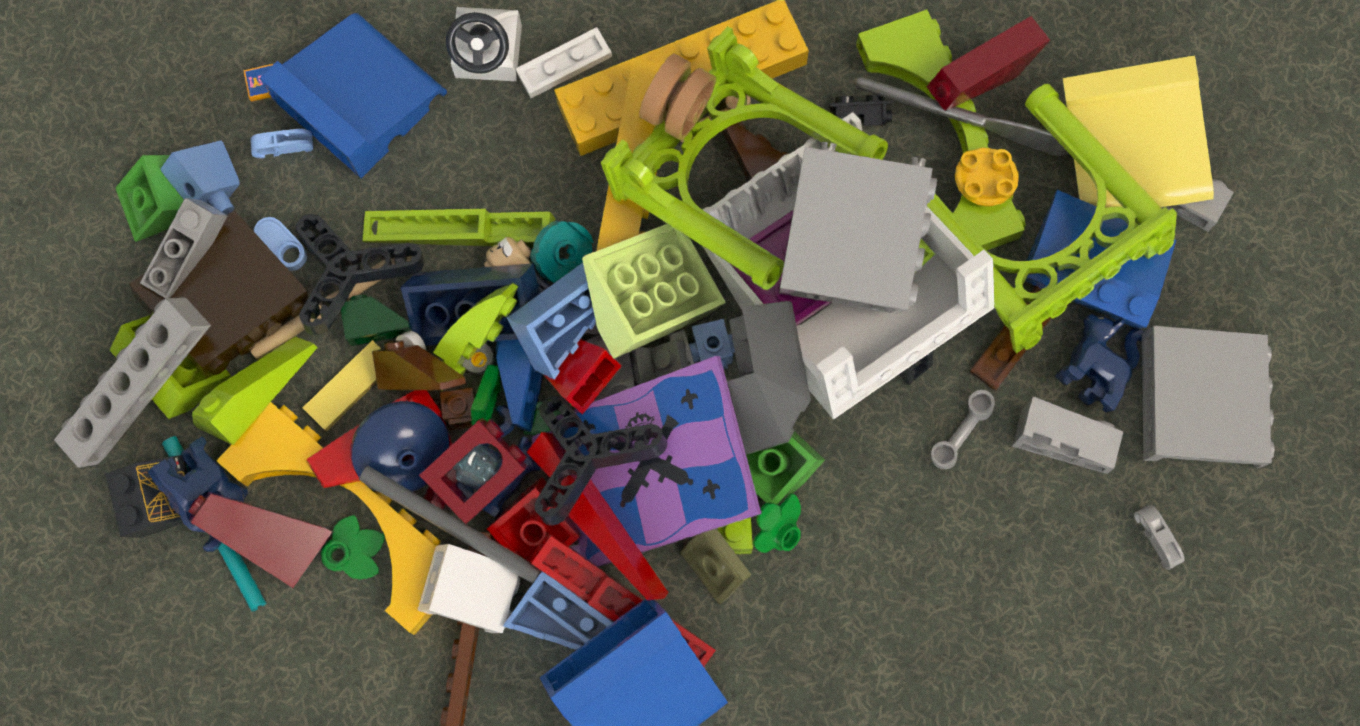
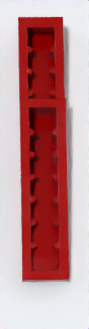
(600, 523)
(599, 587)

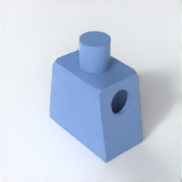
(203, 175)

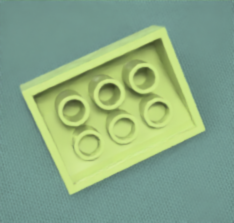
(648, 288)

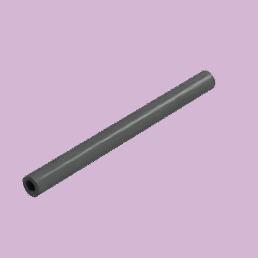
(449, 524)

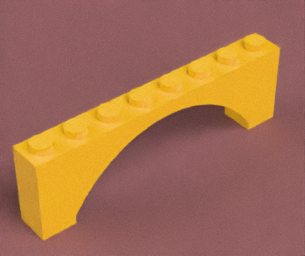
(280, 447)

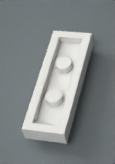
(563, 62)

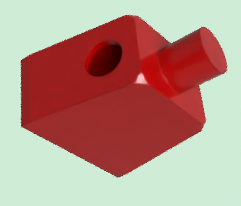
(584, 375)

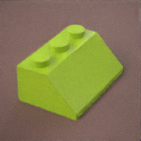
(185, 385)

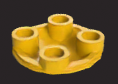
(986, 176)

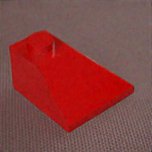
(523, 530)

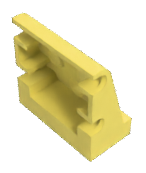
(1150, 125)

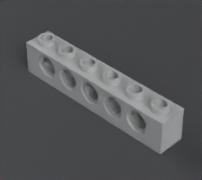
(132, 381)

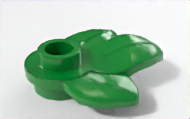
(778, 525)
(358, 549)

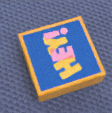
(255, 87)

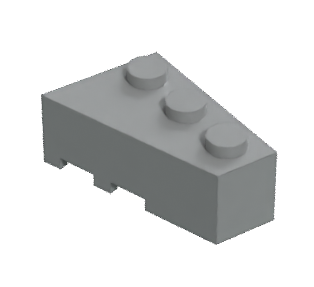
(1067, 436)

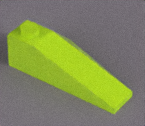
(243, 397)

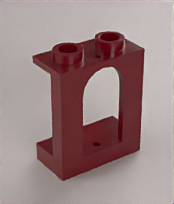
(479, 433)

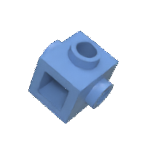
(712, 335)

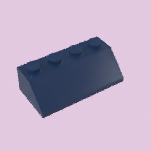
(442, 297)

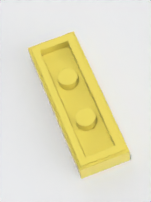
(344, 389)

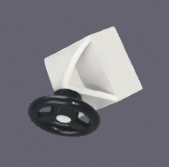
(484, 43)

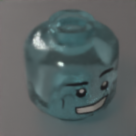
(477, 466)

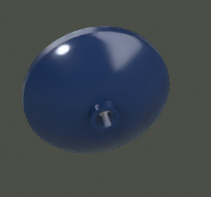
(396, 432)

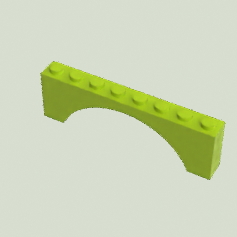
(915, 53)

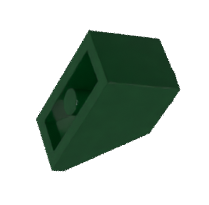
(370, 320)

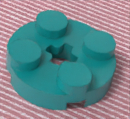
(549, 241)

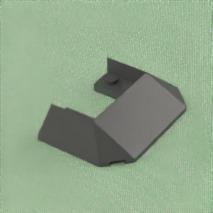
(770, 370)

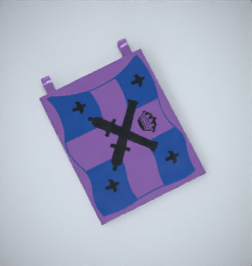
(699, 477)

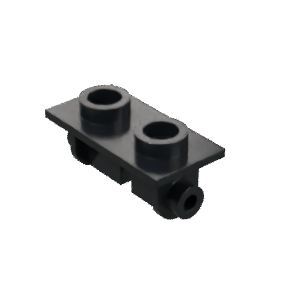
(873, 109)

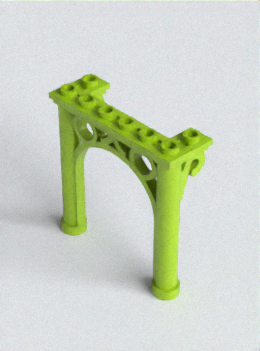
(734, 65)
(1148, 231)

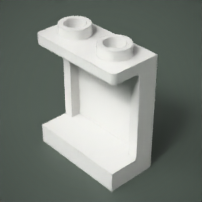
(469, 588)

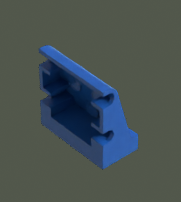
(353, 92)
(634, 676)

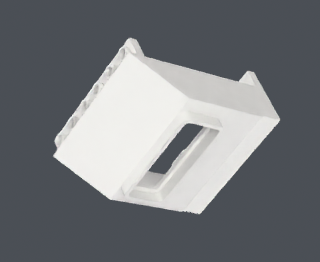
(850, 347)

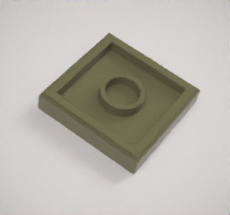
(715, 564)

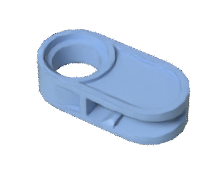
(281, 142)
(279, 240)

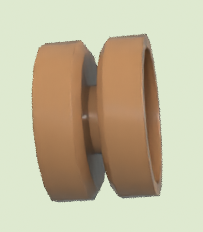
(677, 96)

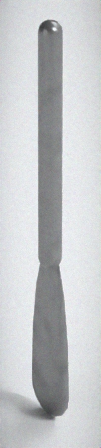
(1017, 132)

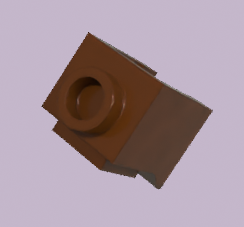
(457, 408)

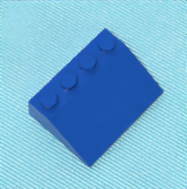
(1128, 294)

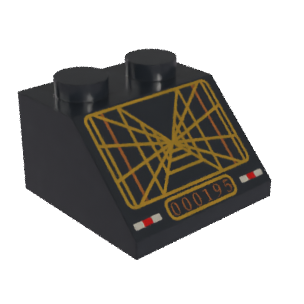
(138, 502)

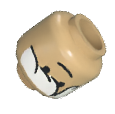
(508, 253)

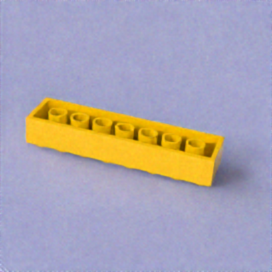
(595, 103)

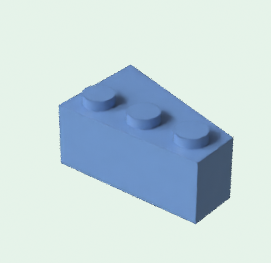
(555, 322)
(556, 614)

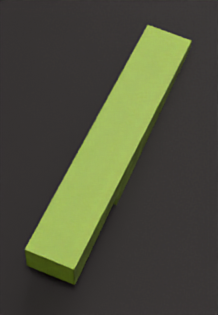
(454, 226)

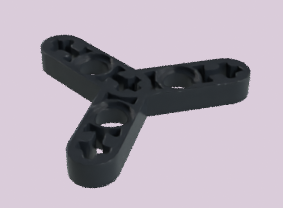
(346, 281)
(584, 466)

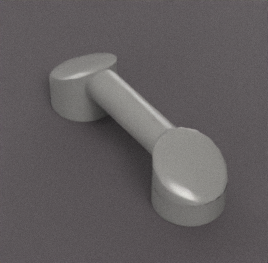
(980, 407)

